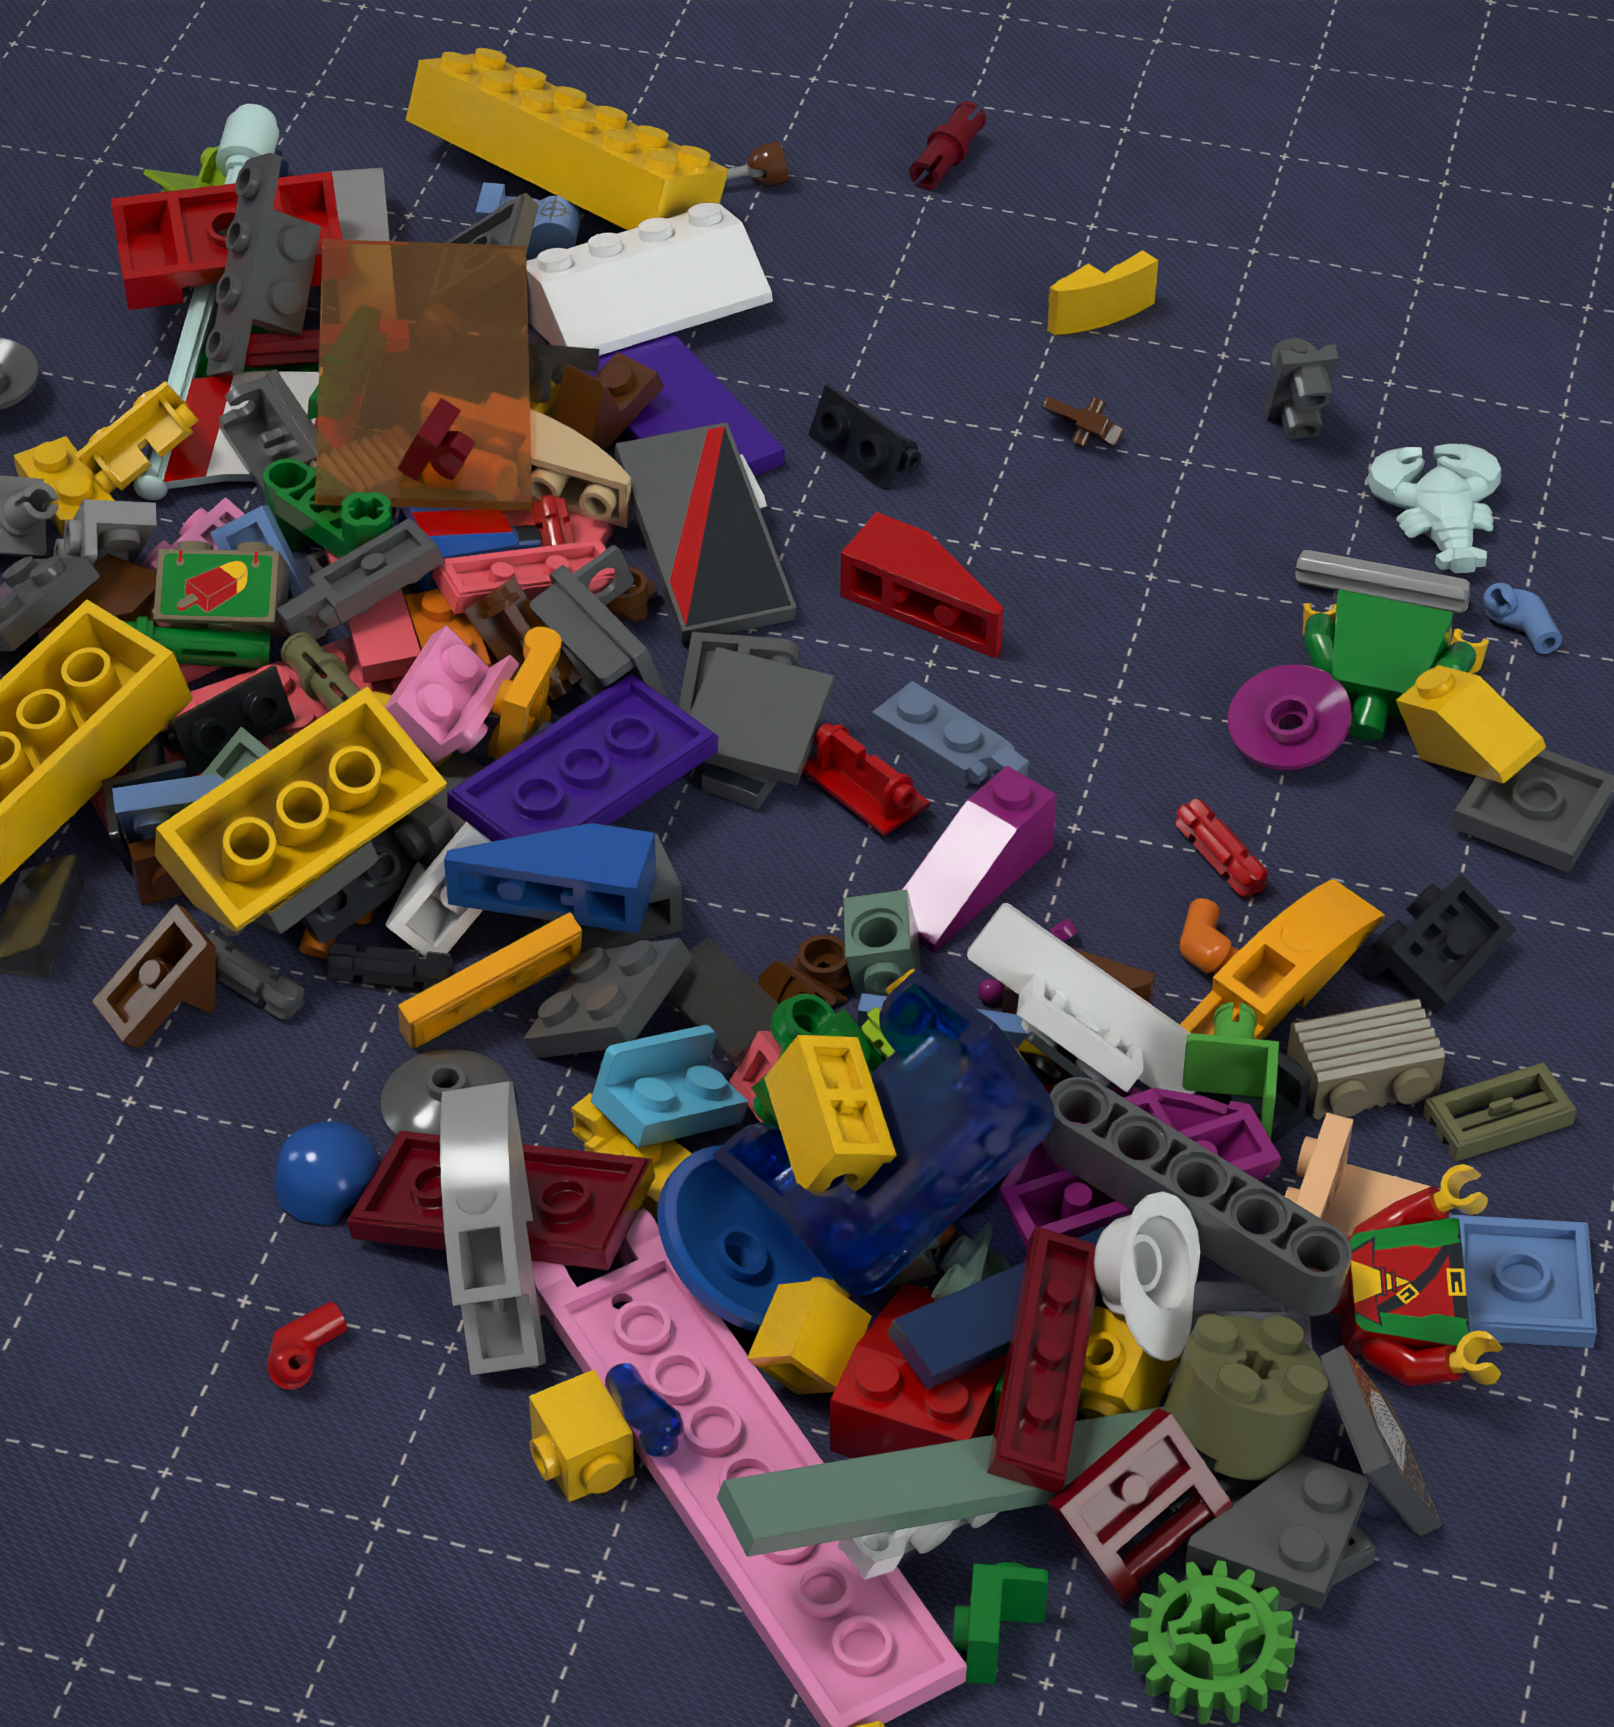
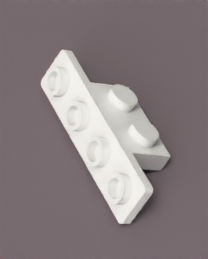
(1081, 1005)

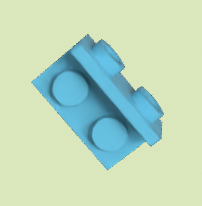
(666, 1088)

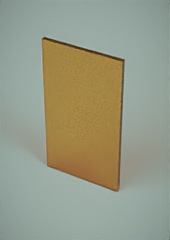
(398, 337)

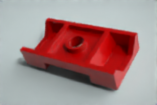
(174, 242)

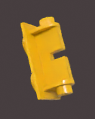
(115, 450)

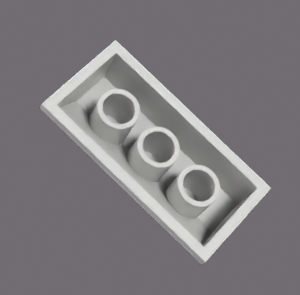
(645, 281)

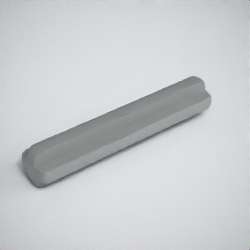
(1383, 581)

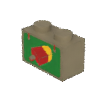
(221, 587)

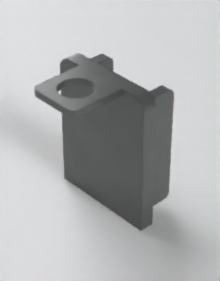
(589, 631)

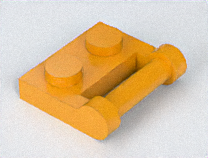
(524, 700)

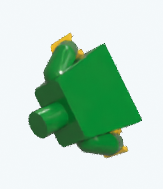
(1381, 650)

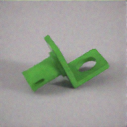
(1233, 1061)

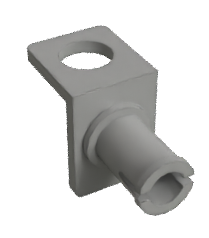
(24, 515)

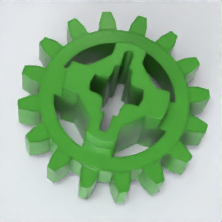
(1204, 1672)

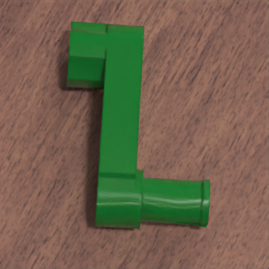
(337, 528)

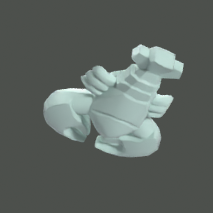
(1444, 499)

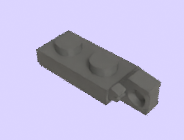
(361, 579)

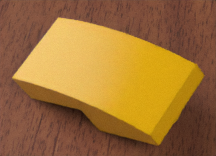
(1098, 299)

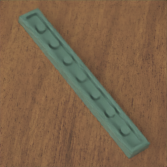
(897, 1489)

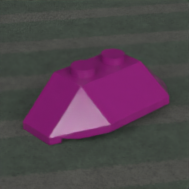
(1055, 1199)

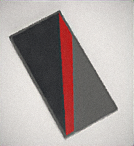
(705, 532)

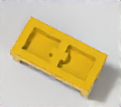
(829, 1112)

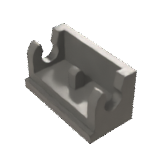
(268, 426)

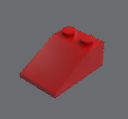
(887, 1407)

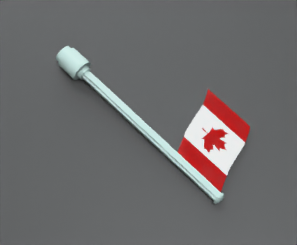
(206, 453)

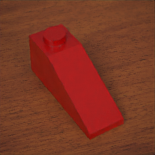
(919, 583)

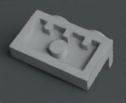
(109, 528)

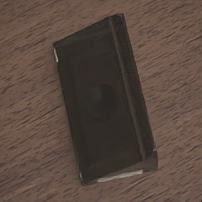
(39, 916)

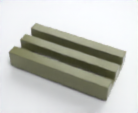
(1506, 1119)

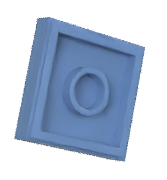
(1529, 1280)

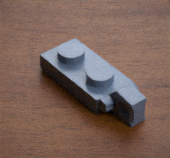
(944, 737)

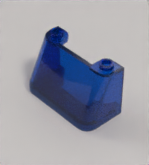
(958, 1119)

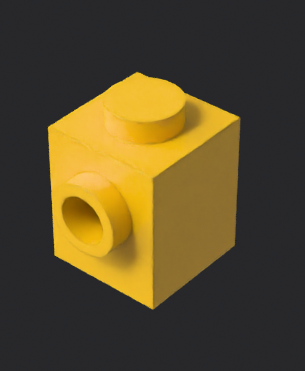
(808, 1335)
(1118, 1371)
(580, 1437)

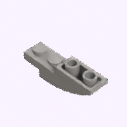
(487, 1229)

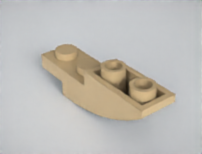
(577, 471)

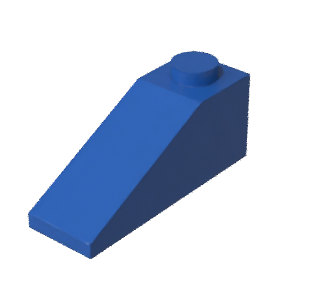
(583, 869)

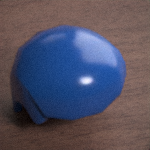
(324, 1171)

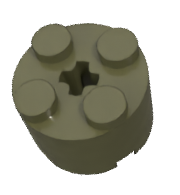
(1247, 1393)

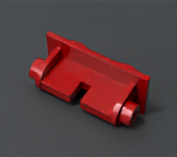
(863, 781)

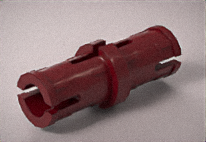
(947, 145)

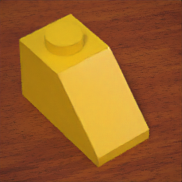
(1467, 725)

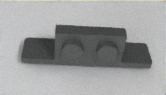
(264, 271)

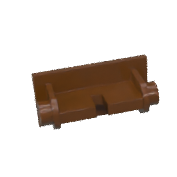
(502, 623)

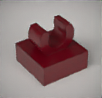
(437, 445)

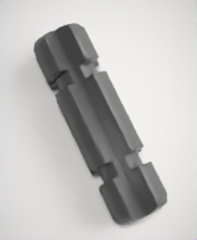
(256, 979)

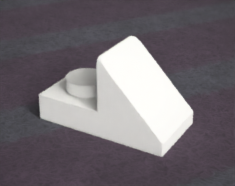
(422, 908)

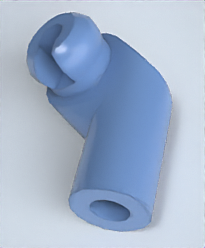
(1524, 613)

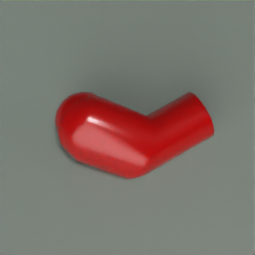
(296, 1343)

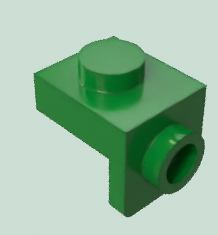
(998, 1593)

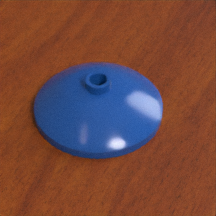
(725, 1242)

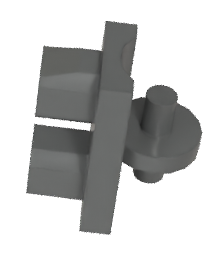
(1300, 386)

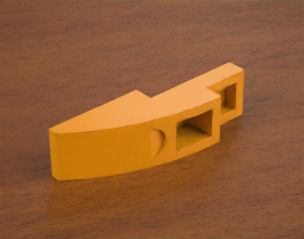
(1289, 958)

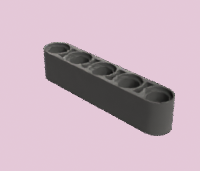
(1228, 1202)

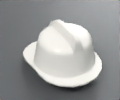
(1150, 1271)

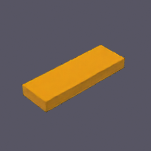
(490, 981)

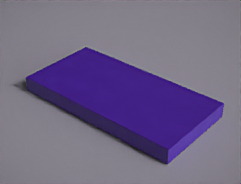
(695, 400)
(586, 765)

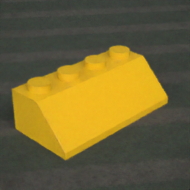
(296, 811)

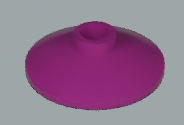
(1283, 699)

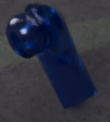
(645, 1410)

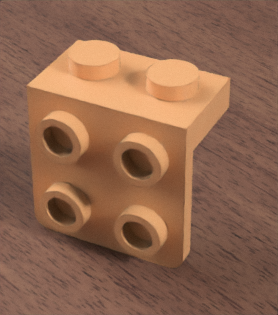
(1340, 1191)

